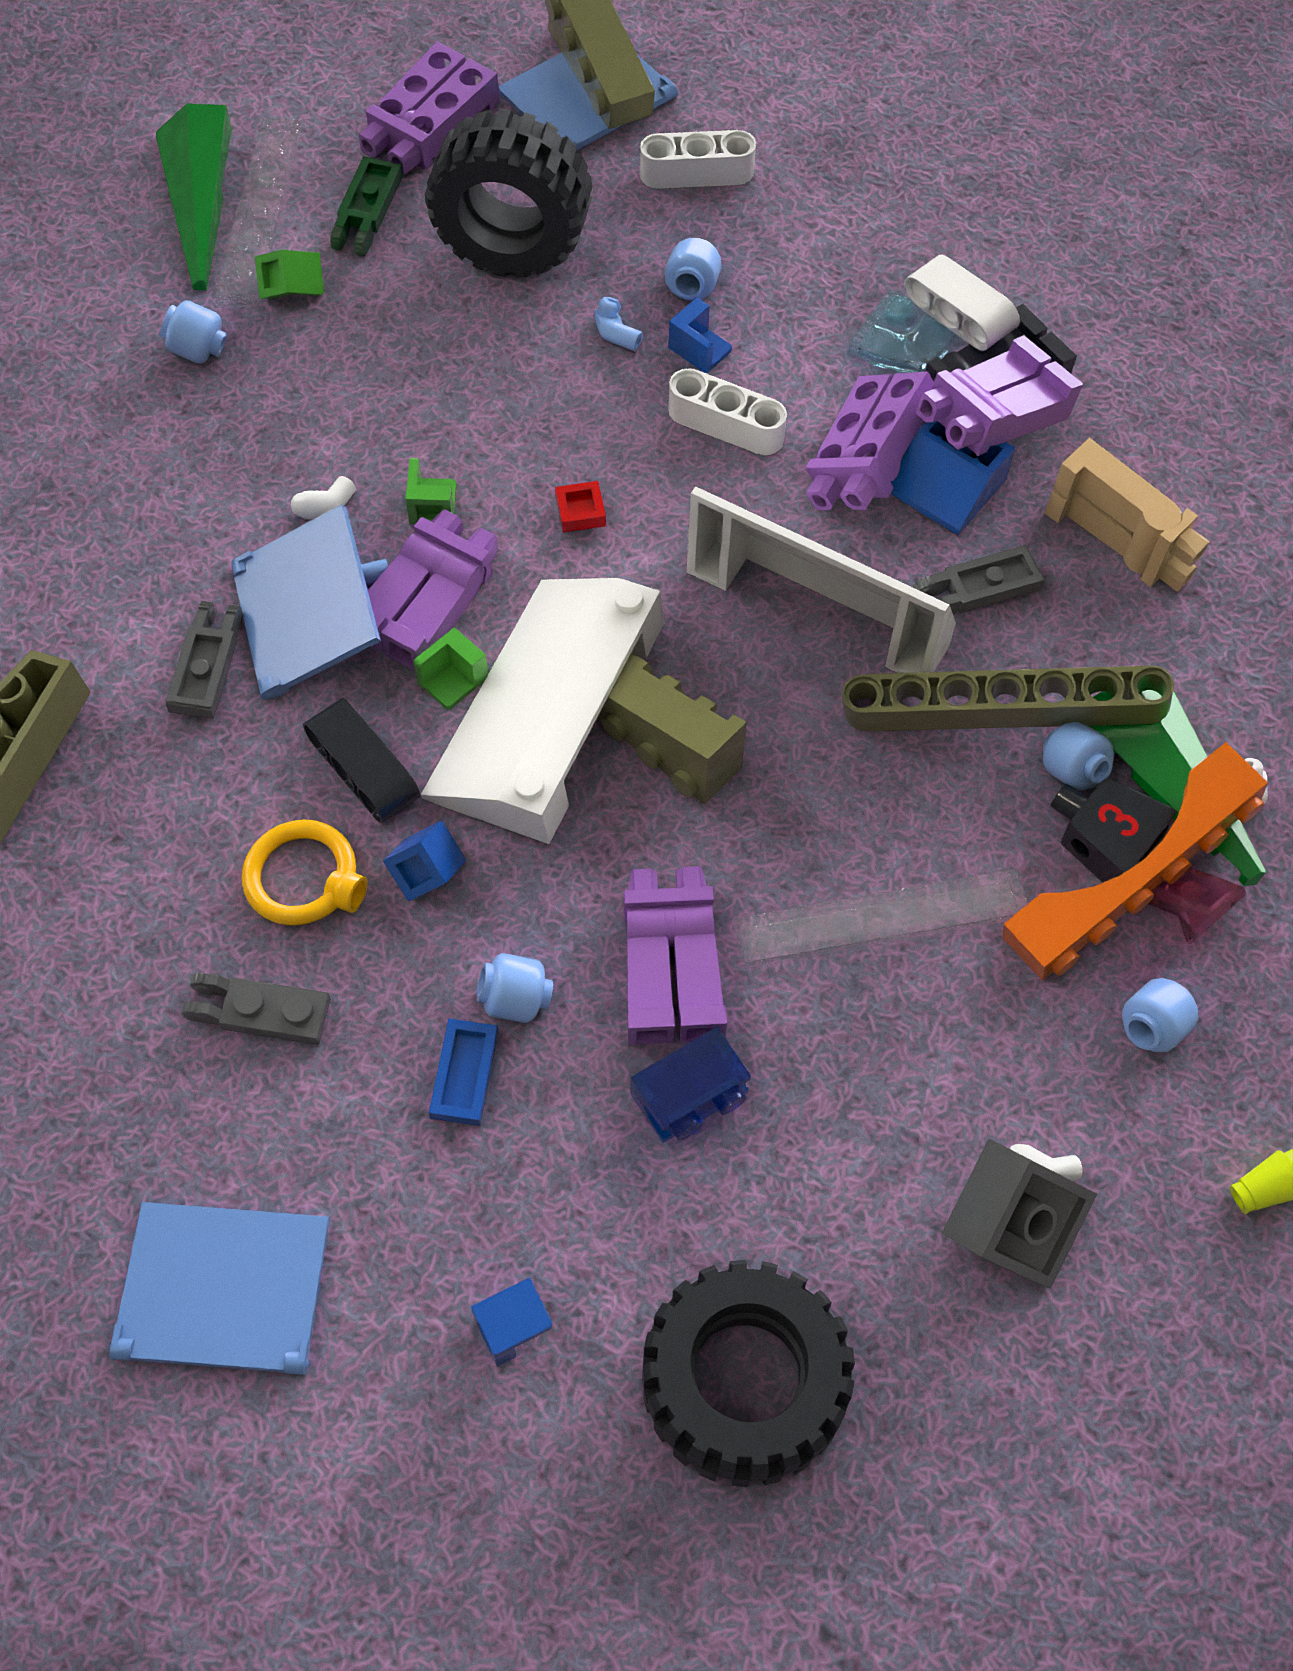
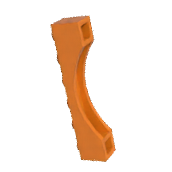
(1061, 923)

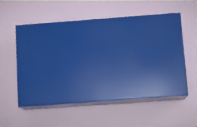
(463, 1072)

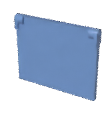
(557, 97)
(304, 602)
(221, 1288)

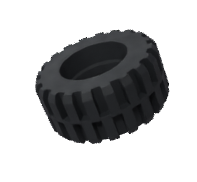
(517, 154)
(759, 1300)

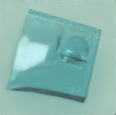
(901, 336)

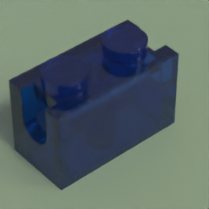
(691, 1086)

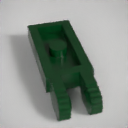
(366, 203)

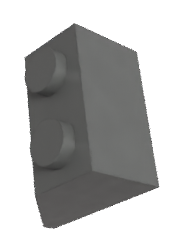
(1019, 1214)

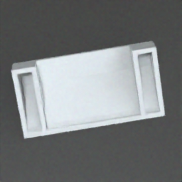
(728, 535)
(543, 701)

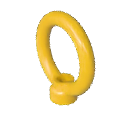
(342, 889)

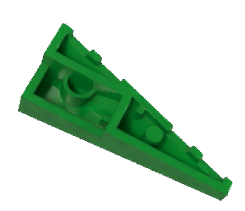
(194, 161)
(1160, 764)

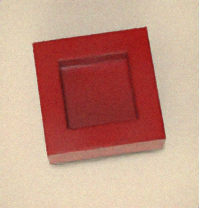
(580, 506)

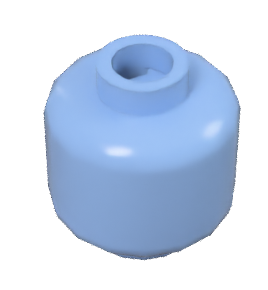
(693, 269)
(193, 332)
(1078, 755)
(514, 988)
(1159, 1015)

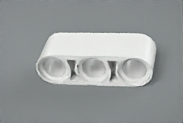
(697, 159)
(962, 302)
(727, 411)

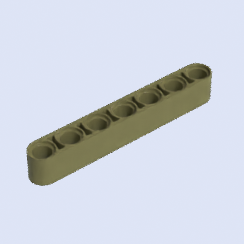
(1026, 685)

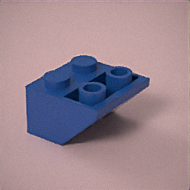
(949, 482)

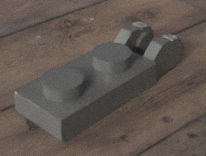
(985, 580)
(204, 663)
(260, 1008)

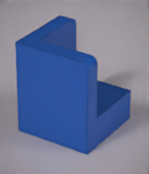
(693, 340)
(425, 860)
(511, 1319)

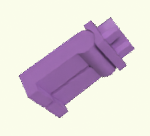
(427, 106)
(1000, 398)
(867, 441)
(429, 585)
(678, 920)

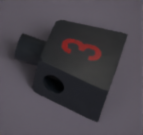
(1111, 827)

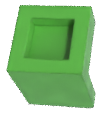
(288, 274)
(427, 495)
(451, 668)

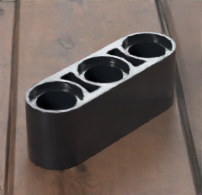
(363, 759)

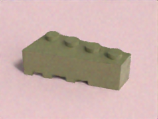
(602, 59)
(35, 714)
(674, 730)

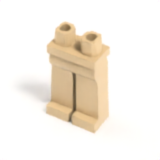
(1127, 516)

